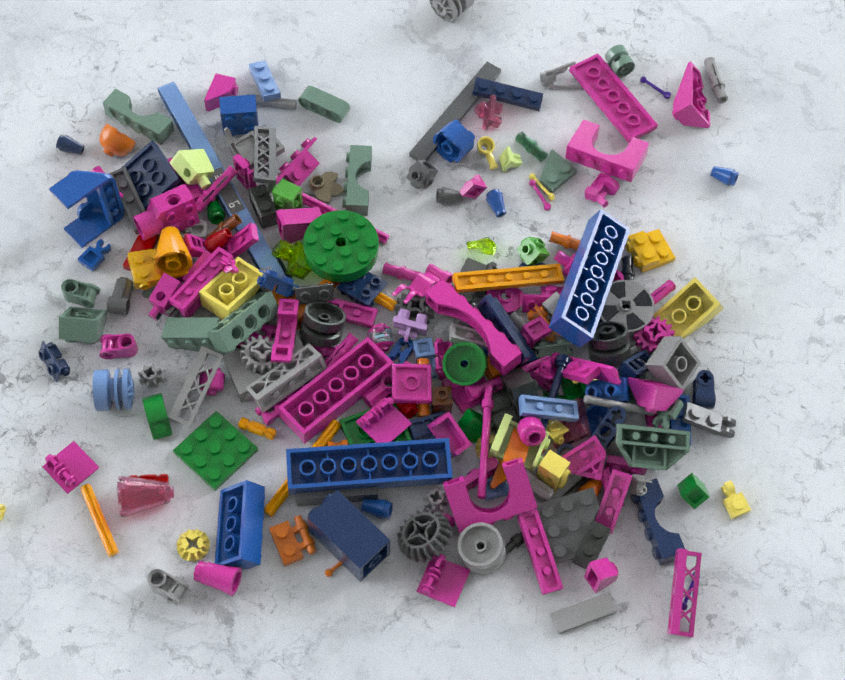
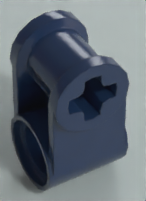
(704, 390)

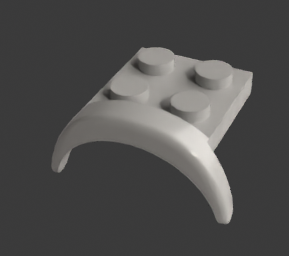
(245, 146)

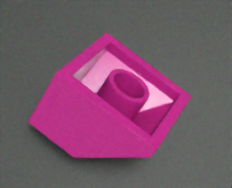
(653, 394)

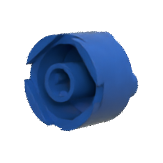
(454, 141)

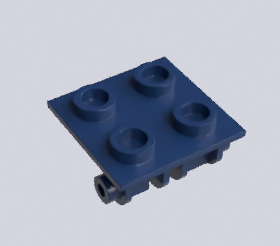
(363, 289)

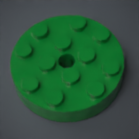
(338, 229)

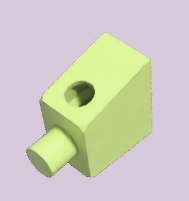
(193, 167)

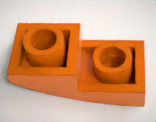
(515, 448)

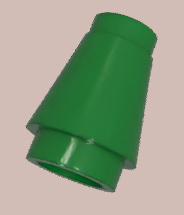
(215, 212)

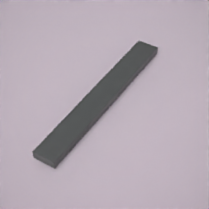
(456, 111)

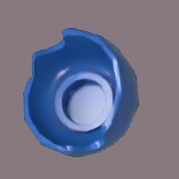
(595, 415)

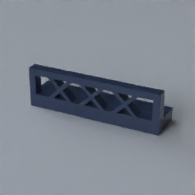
(494, 311)

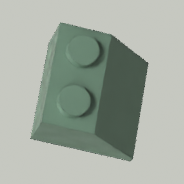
(82, 325)

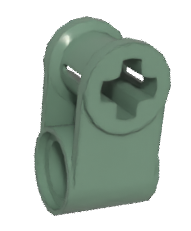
(83, 293)

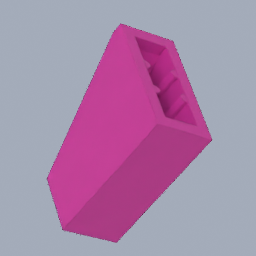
(294, 222)

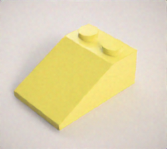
(230, 289)
(689, 309)

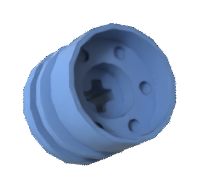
(110, 390)

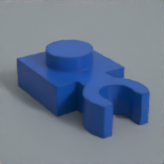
(93, 257)

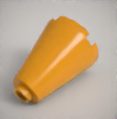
(172, 254)

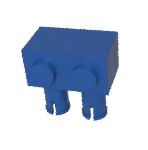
(609, 390)

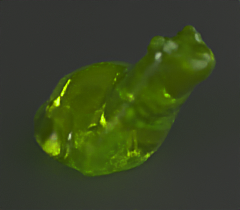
(484, 245)

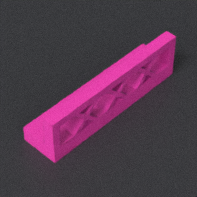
(187, 296)
(677, 592)

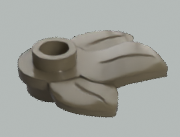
(327, 186)

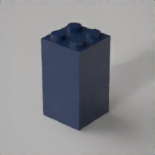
(348, 535)

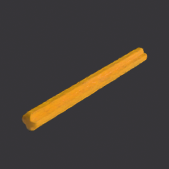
(282, 493)

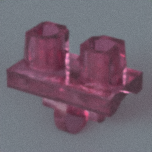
(487, 112)

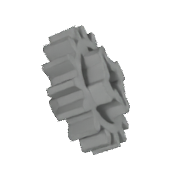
(257, 354)

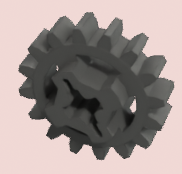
(415, 306)

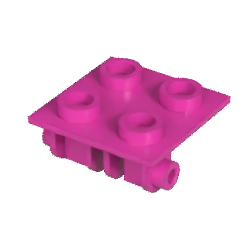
(383, 421)
(70, 467)
(443, 580)

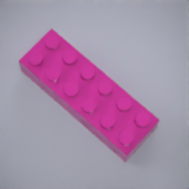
(335, 390)

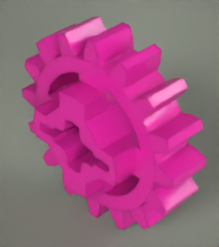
(645, 336)

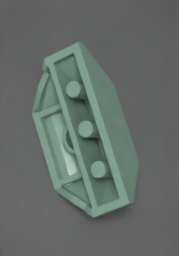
(651, 446)

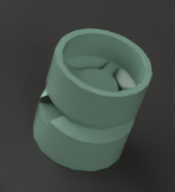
(620, 61)

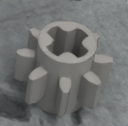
(150, 376)
(435, 494)

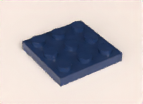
(151, 173)

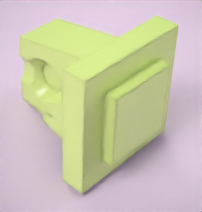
(509, 159)

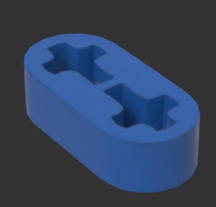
(396, 351)

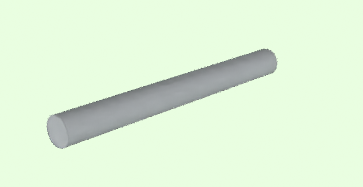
(611, 403)

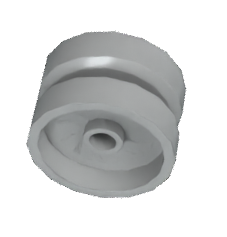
(470, 546)

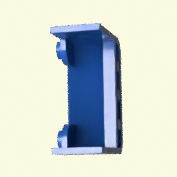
(102, 205)

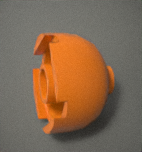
(115, 142)

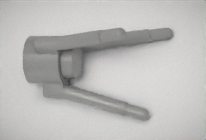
(548, 77)

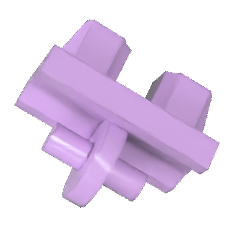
(410, 328)

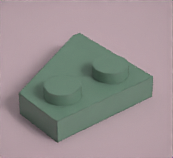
(556, 172)

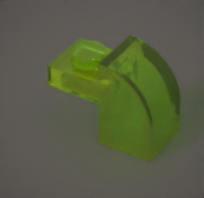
(295, 256)

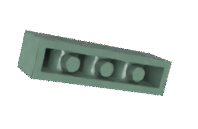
(243, 322)

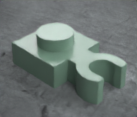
(664, 416)

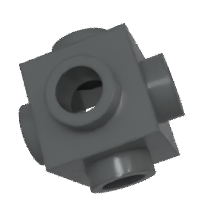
(421, 174)

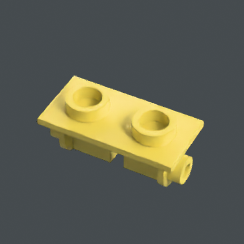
(556, 431)

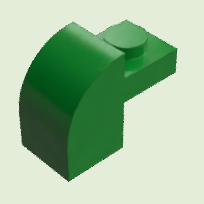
(157, 416)

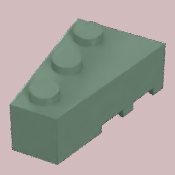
(189, 333)

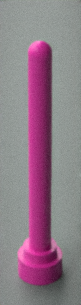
(474, 391)

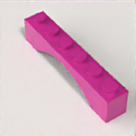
(447, 301)

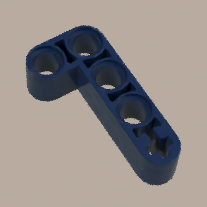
(605, 441)

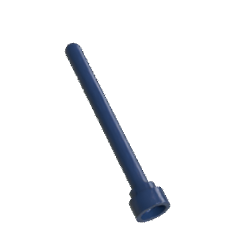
(561, 363)

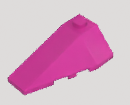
(690, 100)

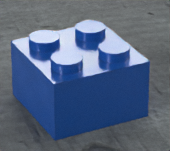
(239, 113)

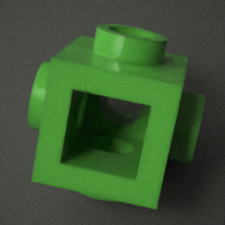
(532, 251)

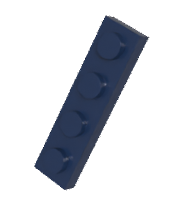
(508, 94)

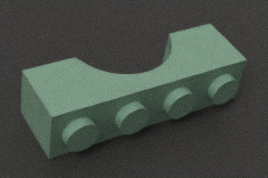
(155, 126)
(359, 163)

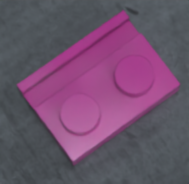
(245, 175)

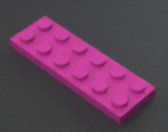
(613, 98)

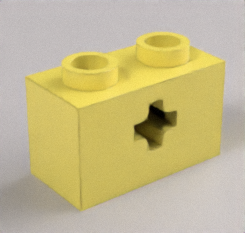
(554, 470)

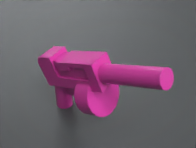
(600, 188)

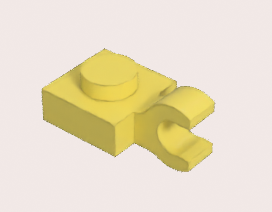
(734, 503)

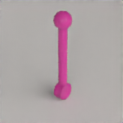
(547, 206)

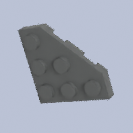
(567, 522)

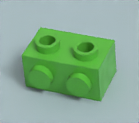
(287, 196)

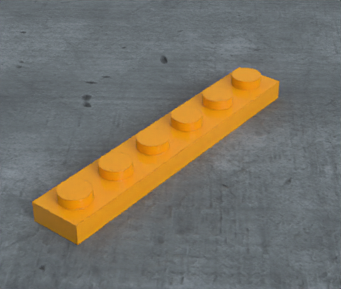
(507, 278)

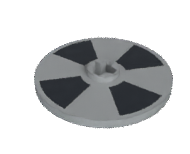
(639, 301)

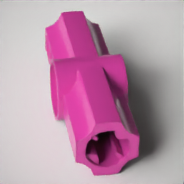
(379, 390)

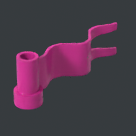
(424, 281)

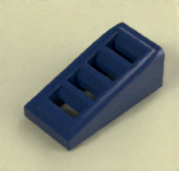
(634, 366)

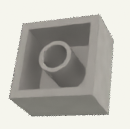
(673, 362)

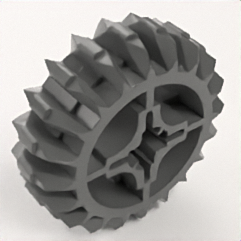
(415, 544)

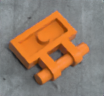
(286, 542)

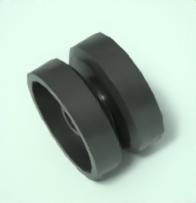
(322, 324)
(610, 343)

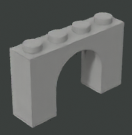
(242, 378)

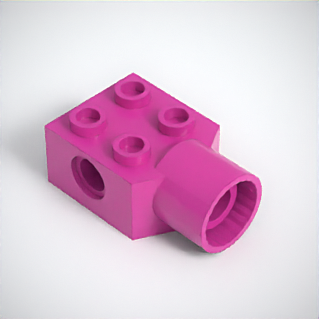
(168, 209)

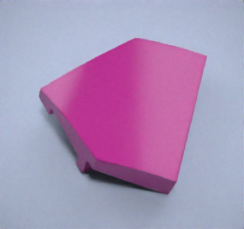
(587, 459)

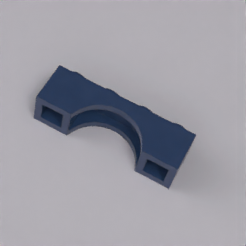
(662, 541)

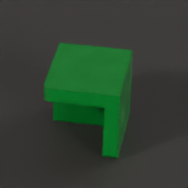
(570, 388)
(471, 425)
(693, 491)

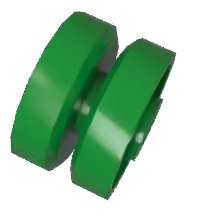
(476, 366)

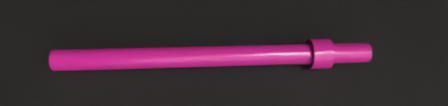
(487, 406)

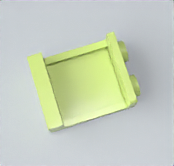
(501, 442)

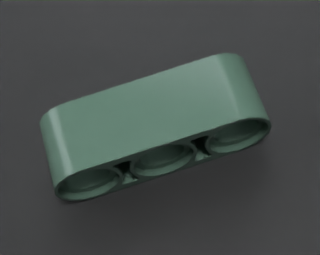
(324, 104)

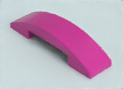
(286, 331)

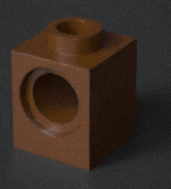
(441, 399)

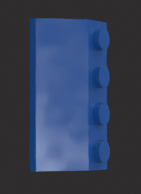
(240, 525)

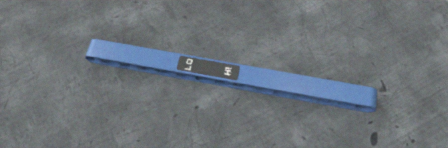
(228, 196)

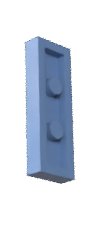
(264, 81)
(548, 408)

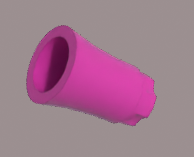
(218, 576)

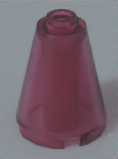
(141, 494)

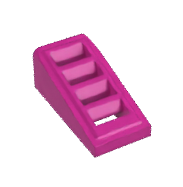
(193, 243)

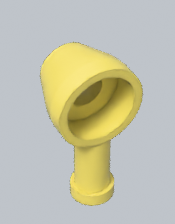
(489, 144)

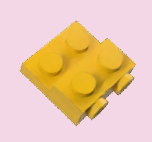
(649, 250)
(143, 269)

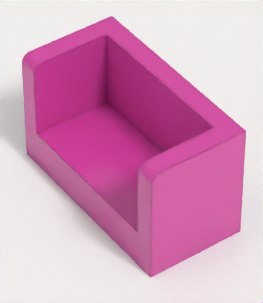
(446, 427)

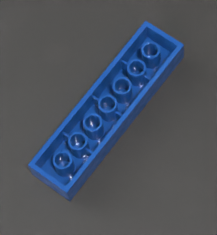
(589, 279)
(369, 465)

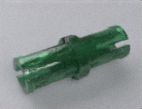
(531, 146)

